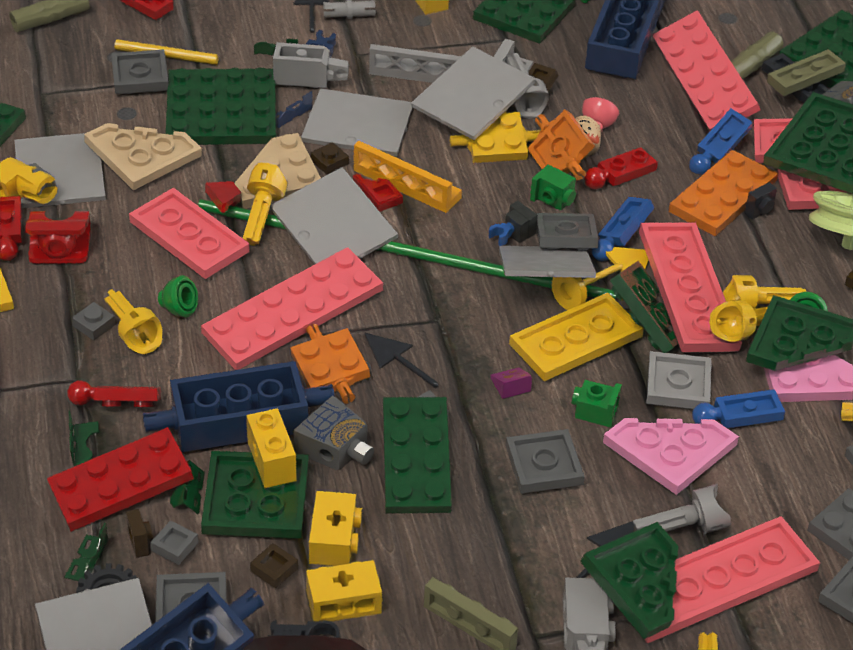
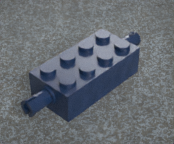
(214, 406)
(202, 624)

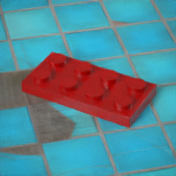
(119, 479)

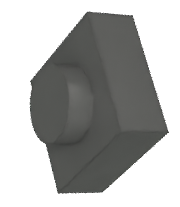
(93, 321)
(174, 542)

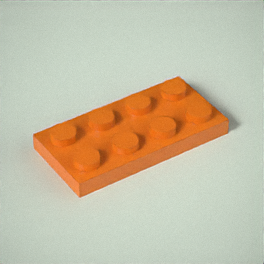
(721, 192)

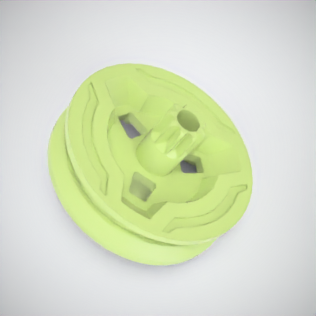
(835, 214)

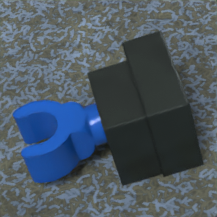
(519, 224)

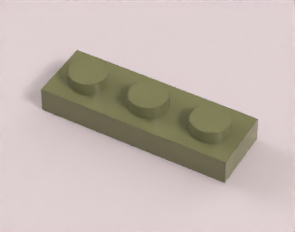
(806, 72)
(470, 616)

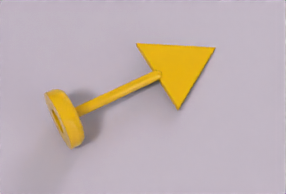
(573, 291)

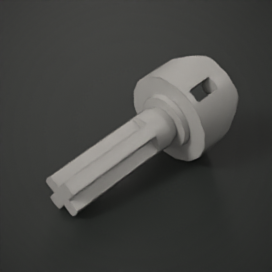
(534, 98)
(703, 510)

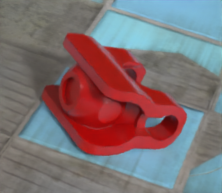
(58, 239)

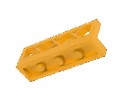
(406, 177)

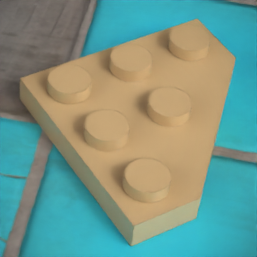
(141, 153)
(292, 159)

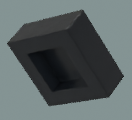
(760, 201)

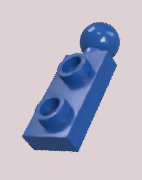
(720, 141)
(622, 226)
(742, 409)

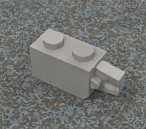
(307, 66)
(586, 615)

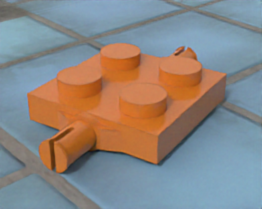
(561, 144)
(330, 360)

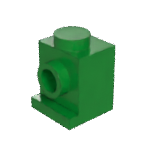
(553, 187)
(596, 402)

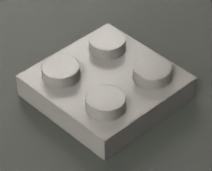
(678, 380)

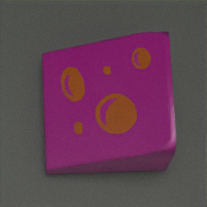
(512, 382)

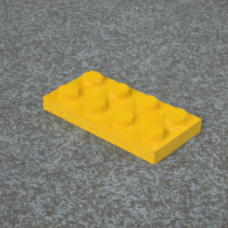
(575, 336)

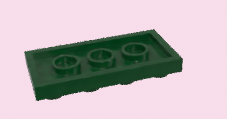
(416, 455)

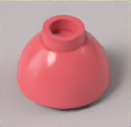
(601, 110)

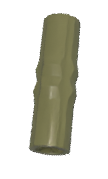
(45, 12)
(754, 55)

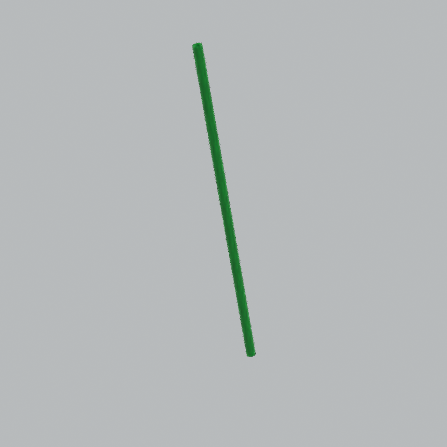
(417, 252)

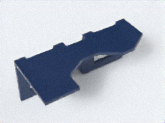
(290, 112)

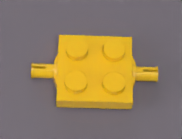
(501, 141)

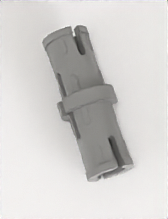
(348, 9)

